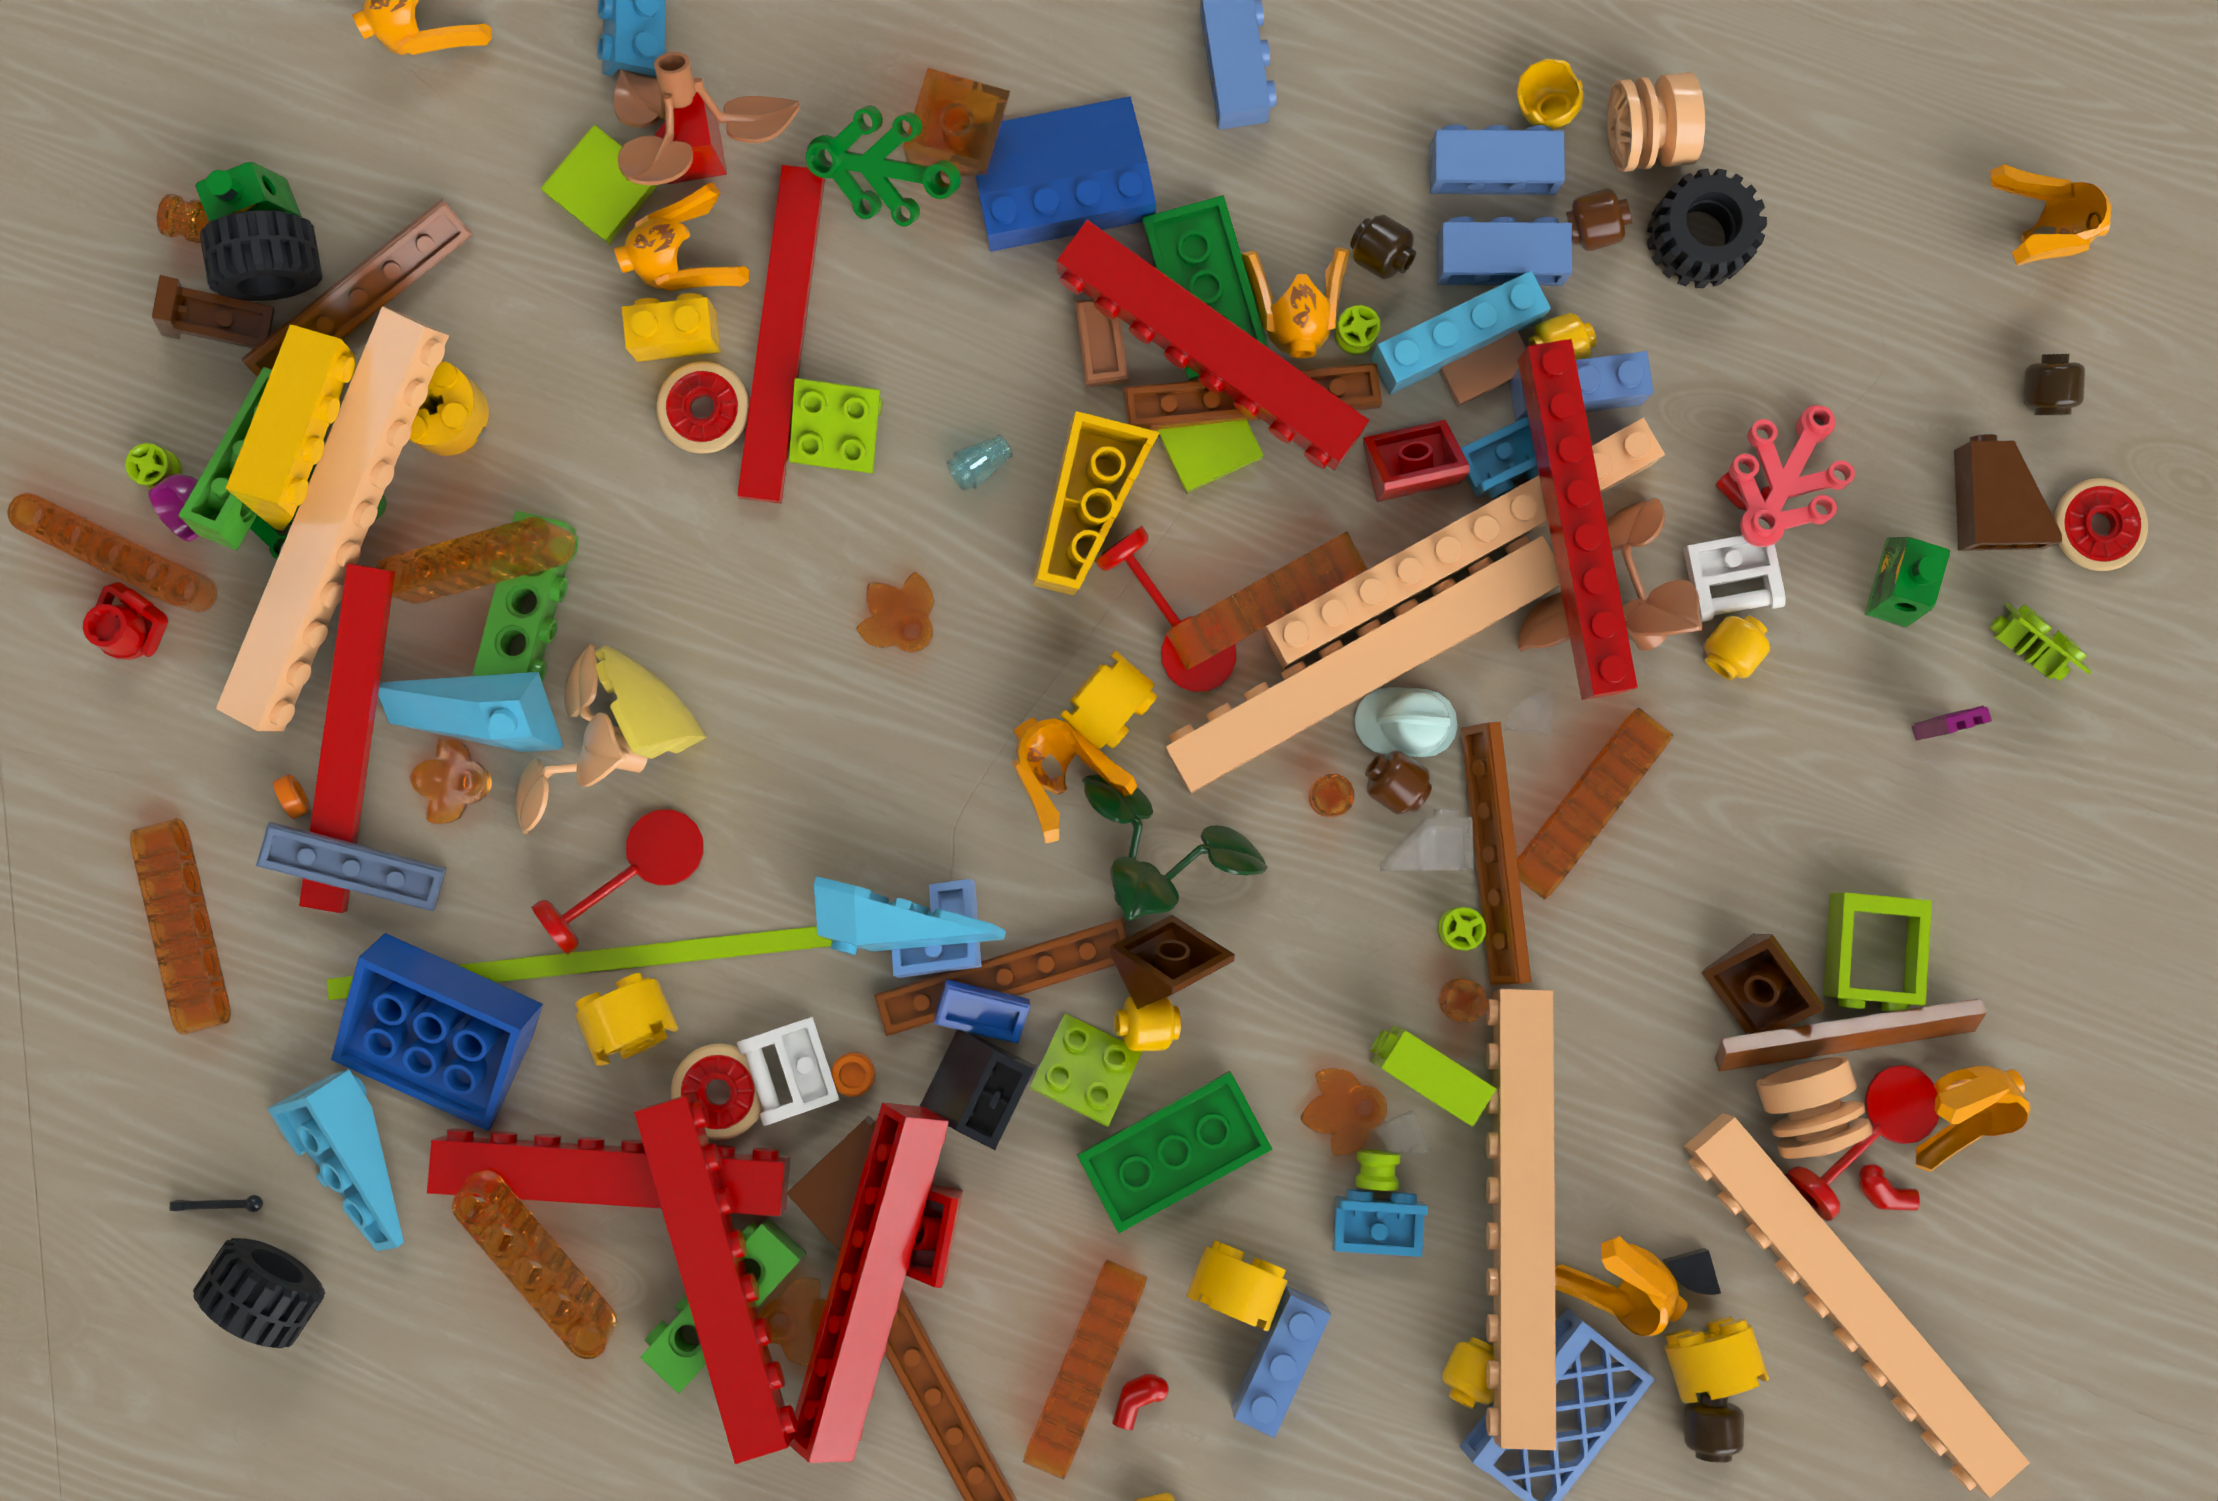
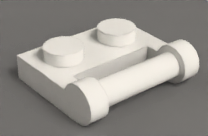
(1733, 561)
(802, 1066)

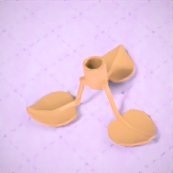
(601, 752)

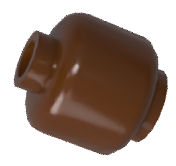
(1599, 219)
(1398, 782)

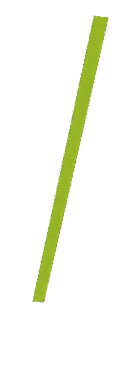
(630, 956)

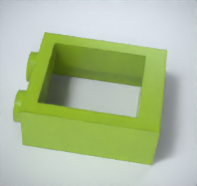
(1839, 949)
(1431, 1074)

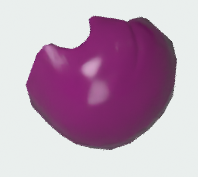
(169, 499)

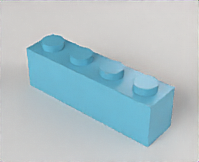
(1459, 332)

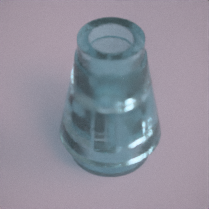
(978, 462)

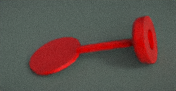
(1199, 678)
(660, 849)
(1898, 1108)

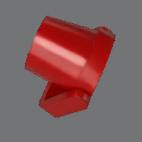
(125, 628)

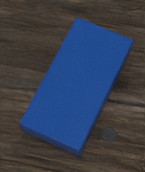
(981, 1011)

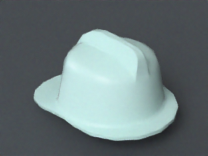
(1406, 720)

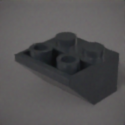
(978, 1087)

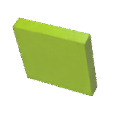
(594, 188)
(1209, 451)

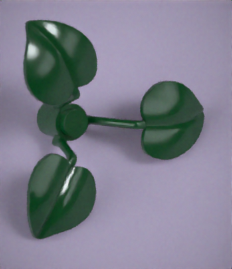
(1140, 885)

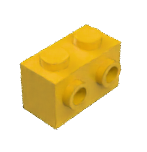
(671, 328)

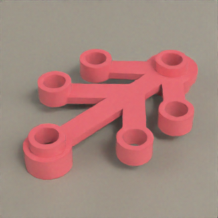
(1785, 480)

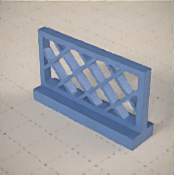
(1571, 1339)

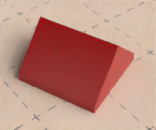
(701, 130)
(1414, 460)
(935, 1237)

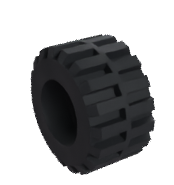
(1730, 205)
(260, 255)
(258, 1293)

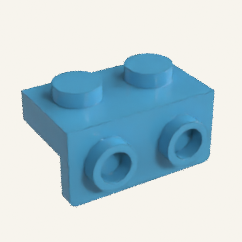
(631, 35)
(1501, 459)
(1379, 1225)

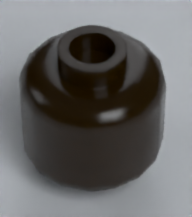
(1383, 246)
(2054, 385)
(1714, 1429)

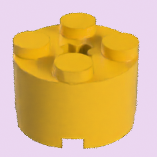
(458, 418)
(1109, 701)
(625, 1018)
(1236, 1287)
(1716, 1360)

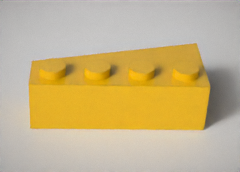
(1091, 485)

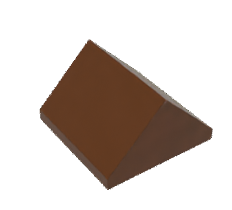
(1166, 959)
(1762, 985)

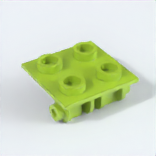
(834, 425)
(2049, 654)
(1085, 1070)

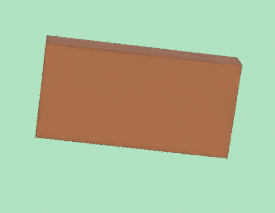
(1100, 346)
(1483, 369)

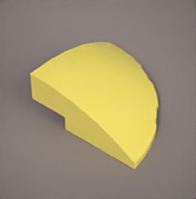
(646, 707)

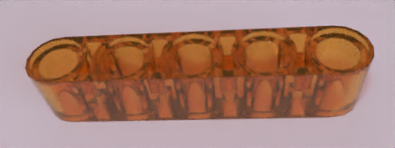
(94, 547)
(479, 559)
(1266, 600)
(1592, 802)
(180, 926)
(534, 1243)
(1084, 1369)

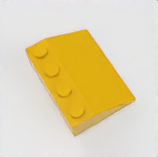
(291, 424)

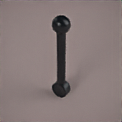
(252, 1204)

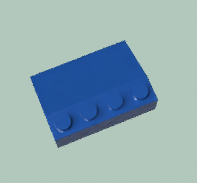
(1064, 170)
(434, 1030)

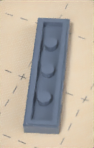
(351, 866)

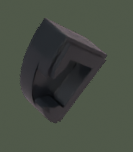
(1694, 1271)

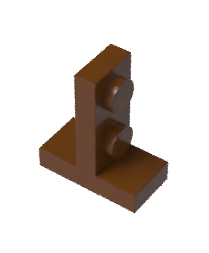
(209, 315)

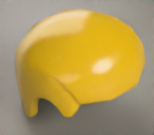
(1550, 93)

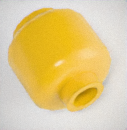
(1567, 327)
(1737, 647)
(1148, 1027)
(1467, 1373)

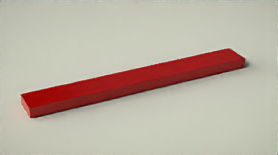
(781, 335)
(349, 719)

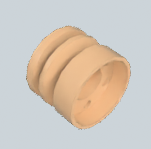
(1656, 121)
(1816, 1116)

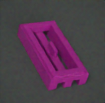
(1951, 722)

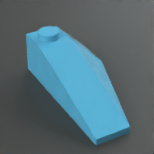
(484, 709)
(869, 921)
(342, 1138)

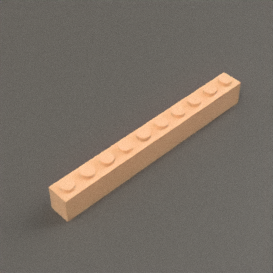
(332, 521)
(1446, 553)
(1364, 664)
(1522, 1221)
(1856, 1305)

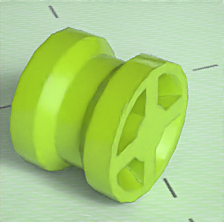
(1357, 320)
(144, 460)
(1468, 925)
(1377, 1170)

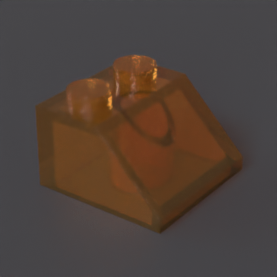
(957, 122)

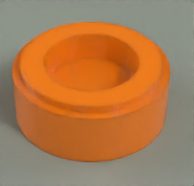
(291, 796)
(853, 1074)

